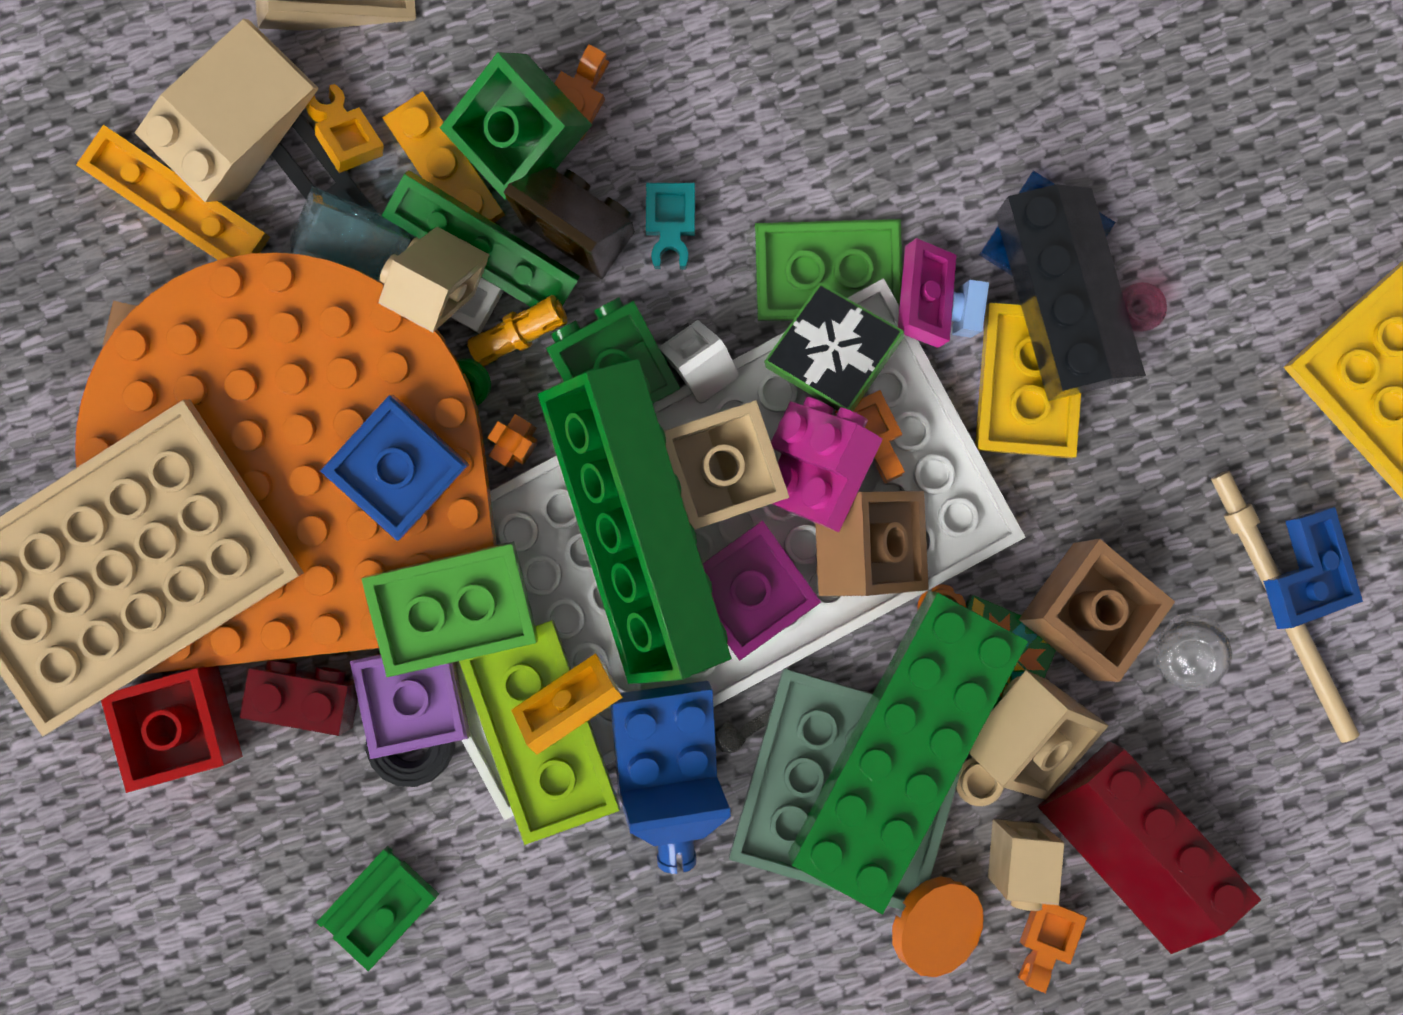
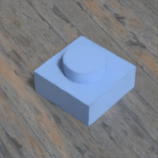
(969, 308)

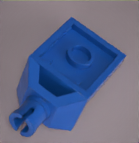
(669, 769)

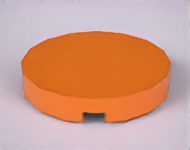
(938, 927)

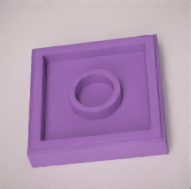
(409, 708)

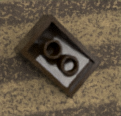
(571, 218)

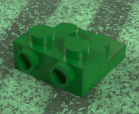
(612, 339)

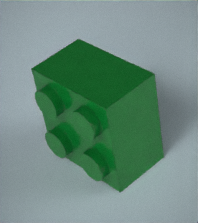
(514, 121)

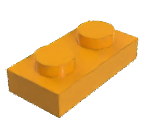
(566, 704)

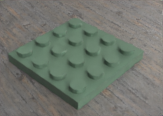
(796, 755)

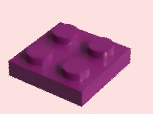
(756, 589)

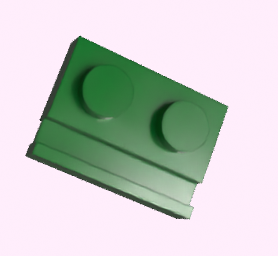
(378, 908)

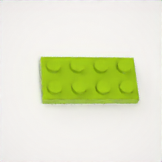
(565, 781)

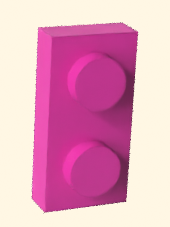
(927, 293)

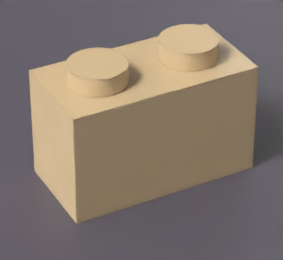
(432, 278)
(1026, 863)

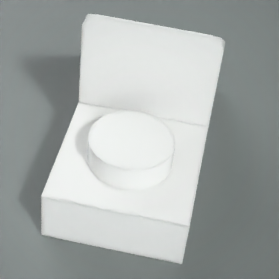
(700, 360)

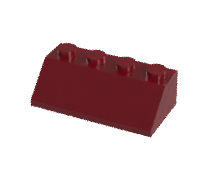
(1148, 851)

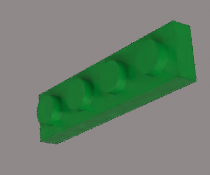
(511, 261)

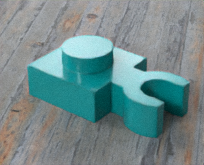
(670, 216)

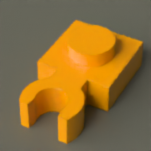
(343, 134)

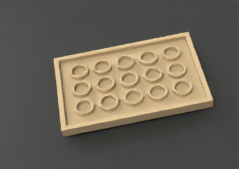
(129, 565)

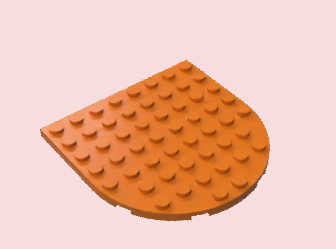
(284, 371)

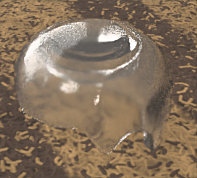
(1193, 651)

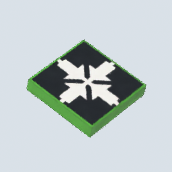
(834, 349)

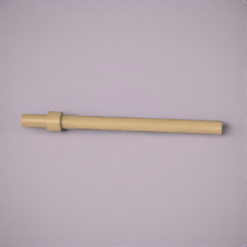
(1244, 520)

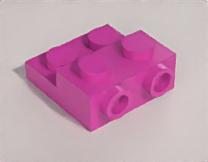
(822, 460)

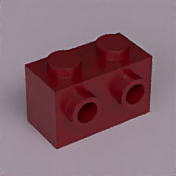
(300, 698)

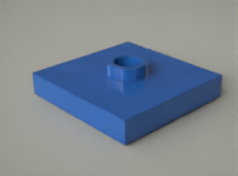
(394, 467)

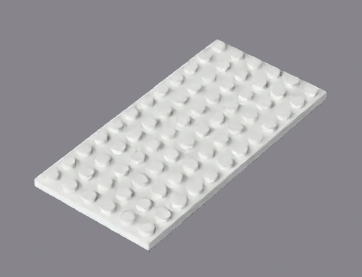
(962, 515)

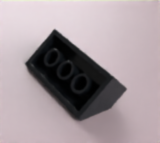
(1068, 290)

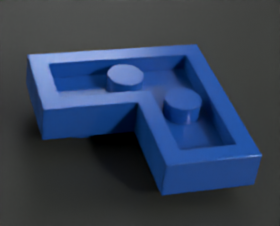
(1324, 573)

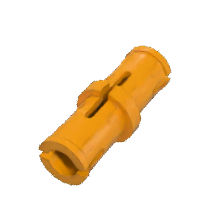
(517, 331)

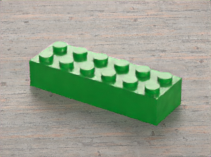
(634, 524)
(906, 751)

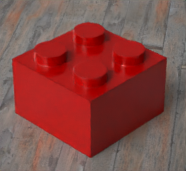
(171, 727)

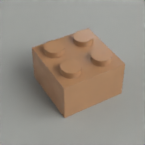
(1097, 610)

